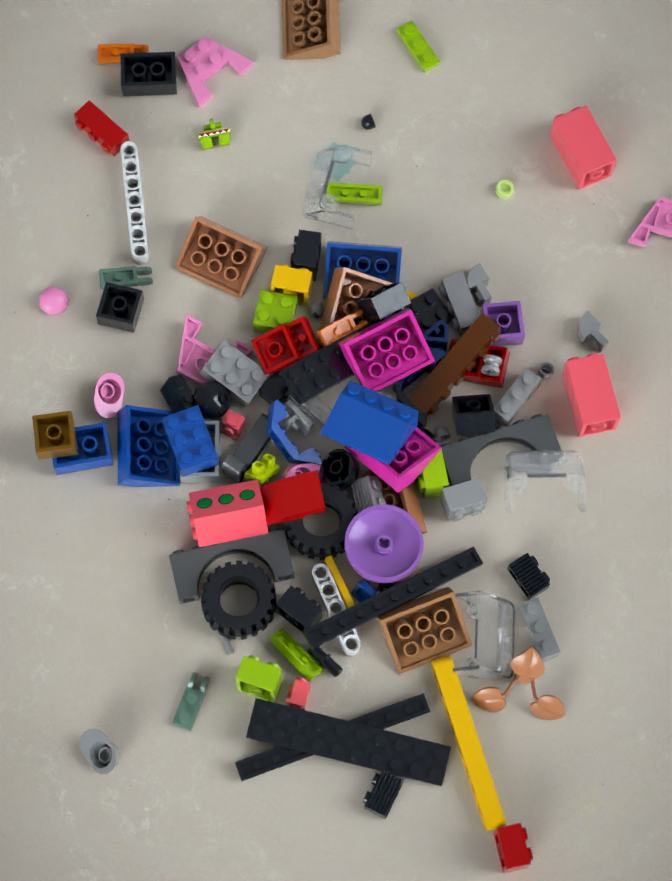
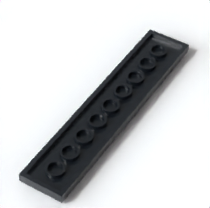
(329, 366)
(348, 742)

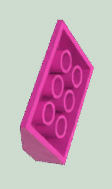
(387, 350)
(407, 464)

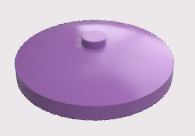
(383, 543)

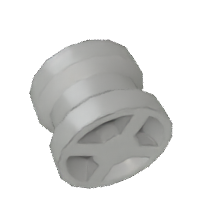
(491, 365)

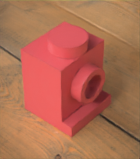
(233, 424)
(299, 693)

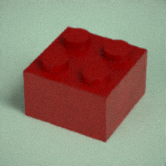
(512, 847)

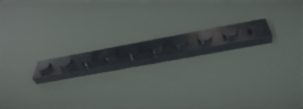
(392, 598)
(381, 719)

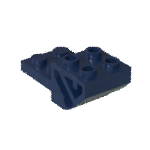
(437, 340)

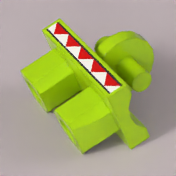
(221, 134)

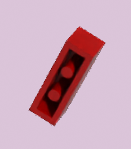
(100, 128)

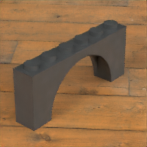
(534, 434)
(191, 564)

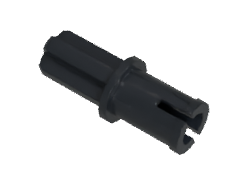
(326, 661)

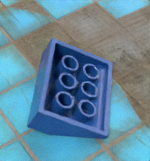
(370, 259)
(370, 422)
(144, 449)

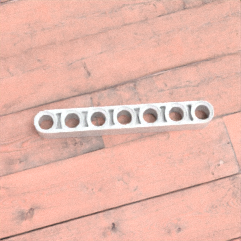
(136, 210)

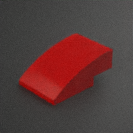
(285, 345)
(478, 377)
(292, 498)

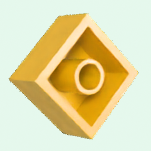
(292, 282)

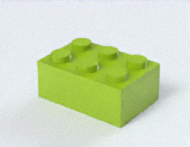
(259, 678)

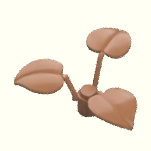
(527, 667)

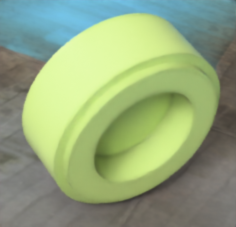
(504, 189)

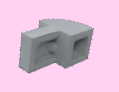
(477, 282)
(588, 330)

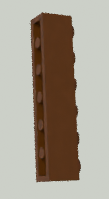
(455, 364)

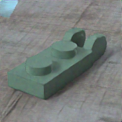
(125, 276)
(190, 703)

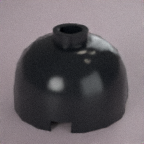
(212, 399)
(340, 468)

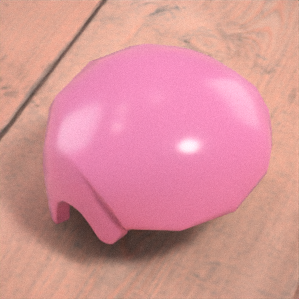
(53, 300)

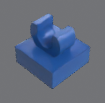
(363, 590)

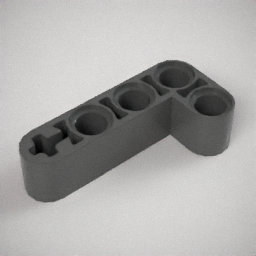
(248, 451)

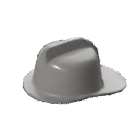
(99, 751)

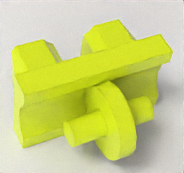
(263, 470)

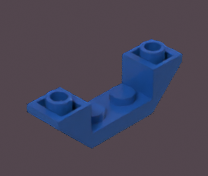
(278, 412)

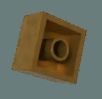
(54, 435)

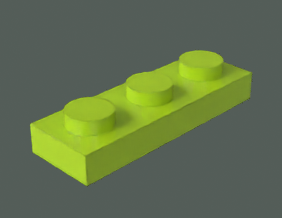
(418, 46)
(356, 193)
(296, 654)

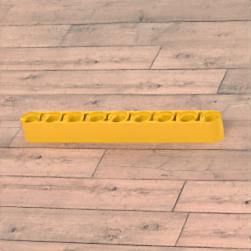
(468, 743)

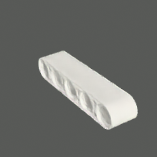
(334, 600)

